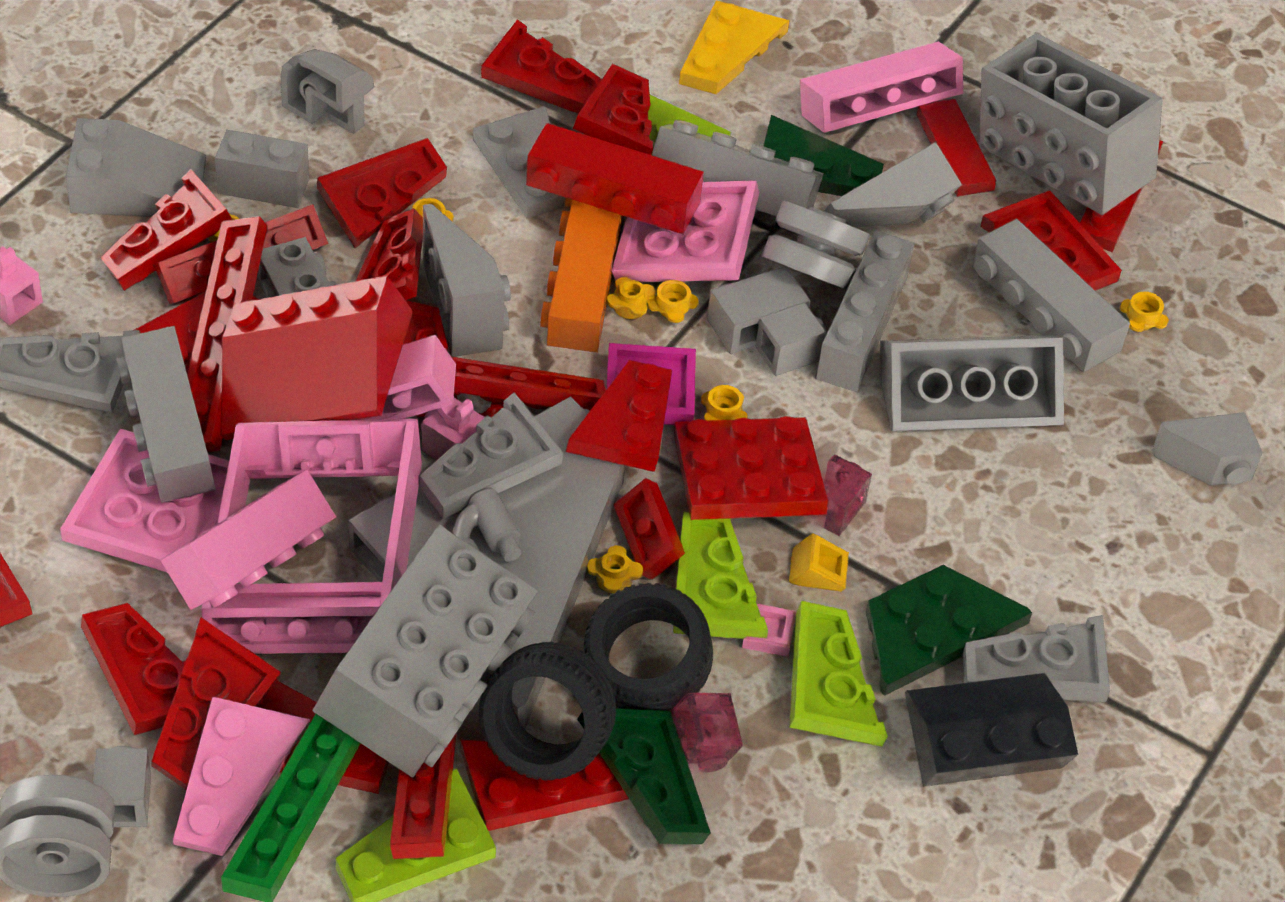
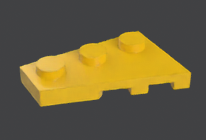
(727, 43)

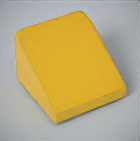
(819, 564)

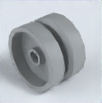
(816, 243)
(55, 835)

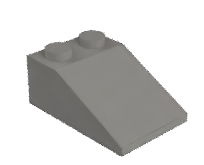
(125, 168)
(901, 194)
(464, 286)

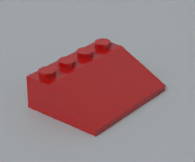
(312, 354)

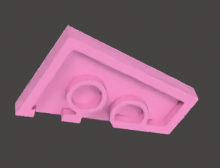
(232, 768)

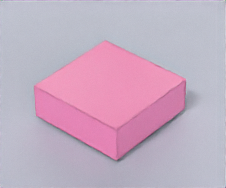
(780, 631)

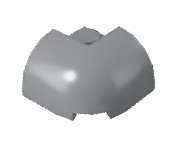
(325, 86)

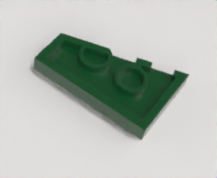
(841, 166)
(655, 775)

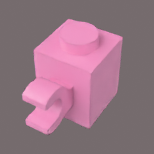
(18, 287)
(448, 426)

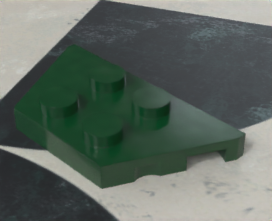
(931, 620)

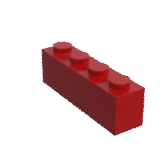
(614, 178)

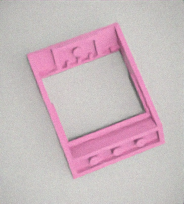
(318, 615)

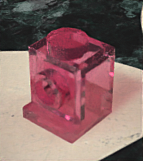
(707, 729)

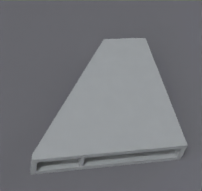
(559, 530)

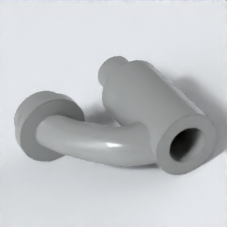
(494, 522)

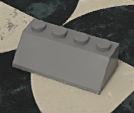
(973, 382)

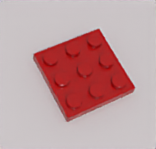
(749, 468)

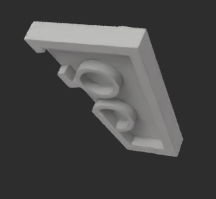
(506, 150)
(65, 370)
(495, 457)
(1069, 656)

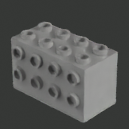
(1070, 122)
(427, 653)

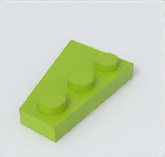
(373, 874)

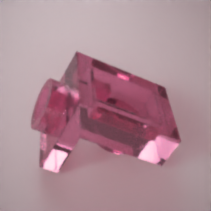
(847, 492)

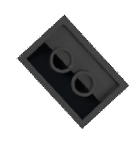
(990, 729)

